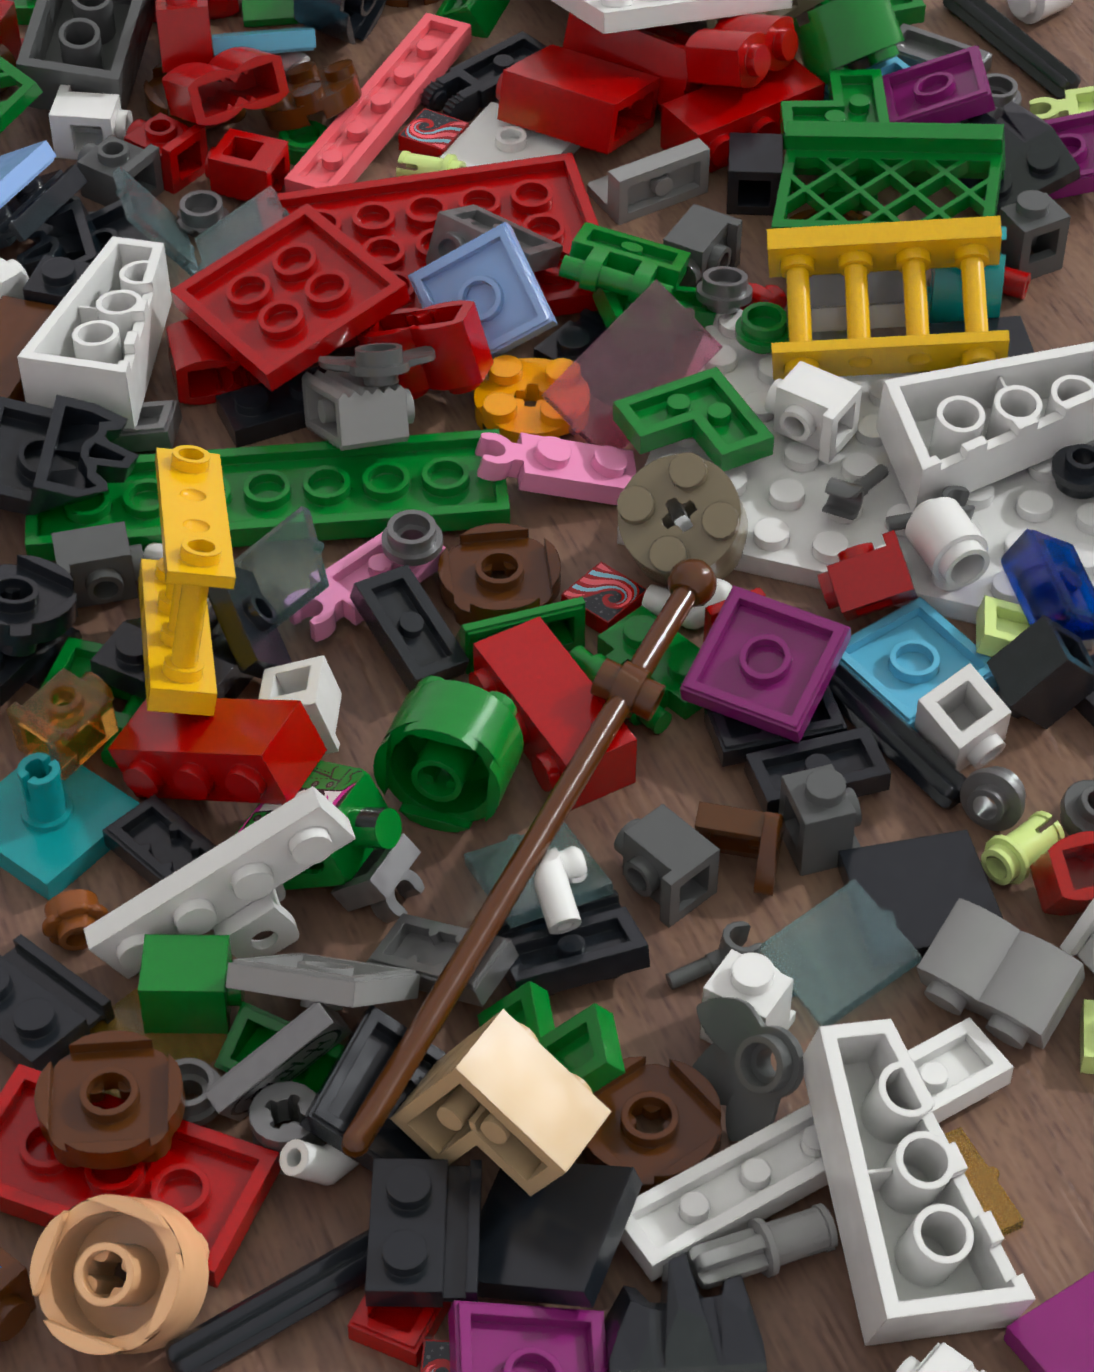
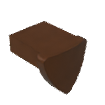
(745, 835)

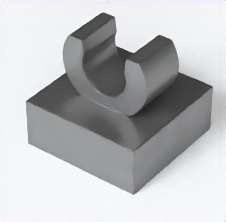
(379, 877)

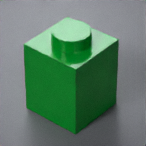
(186, 984)

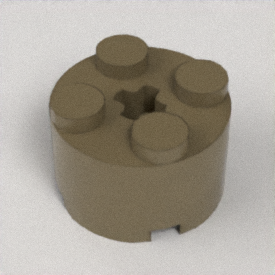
(677, 488)

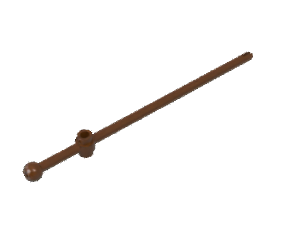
(626, 693)

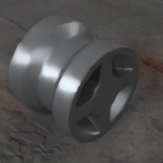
(277, 1104)

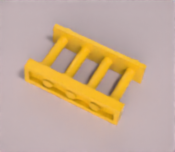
(887, 246)
(177, 586)

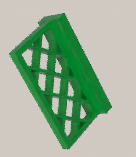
(889, 154)

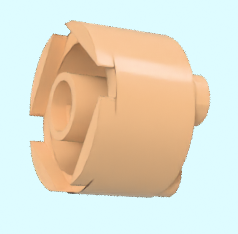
(95, 1309)

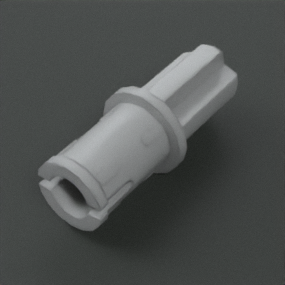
(763, 1246)

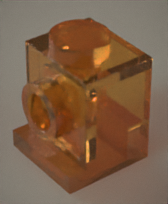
(65, 719)

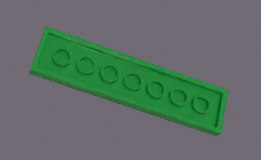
(345, 491)

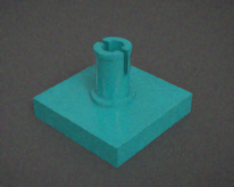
(55, 825)

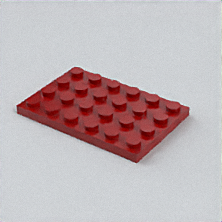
(398, 215)

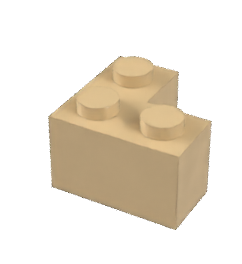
(507, 1100)

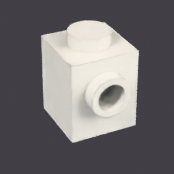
(964, 719)

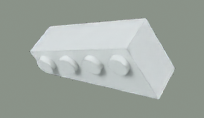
(103, 332)
(985, 419)
(905, 1213)

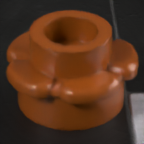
(68, 916)

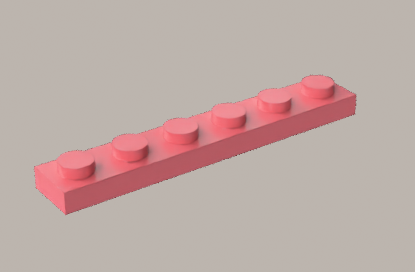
(384, 106)

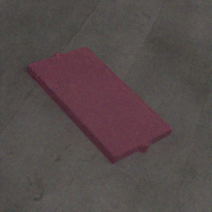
(639, 351)

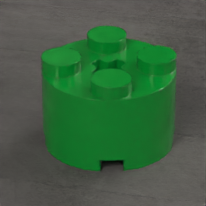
(847, 33)
(449, 753)

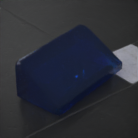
(1051, 582)

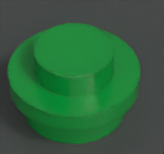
(760, 326)

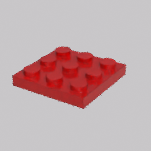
(290, 296)

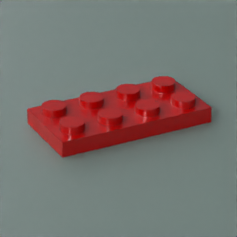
(204, 1175)

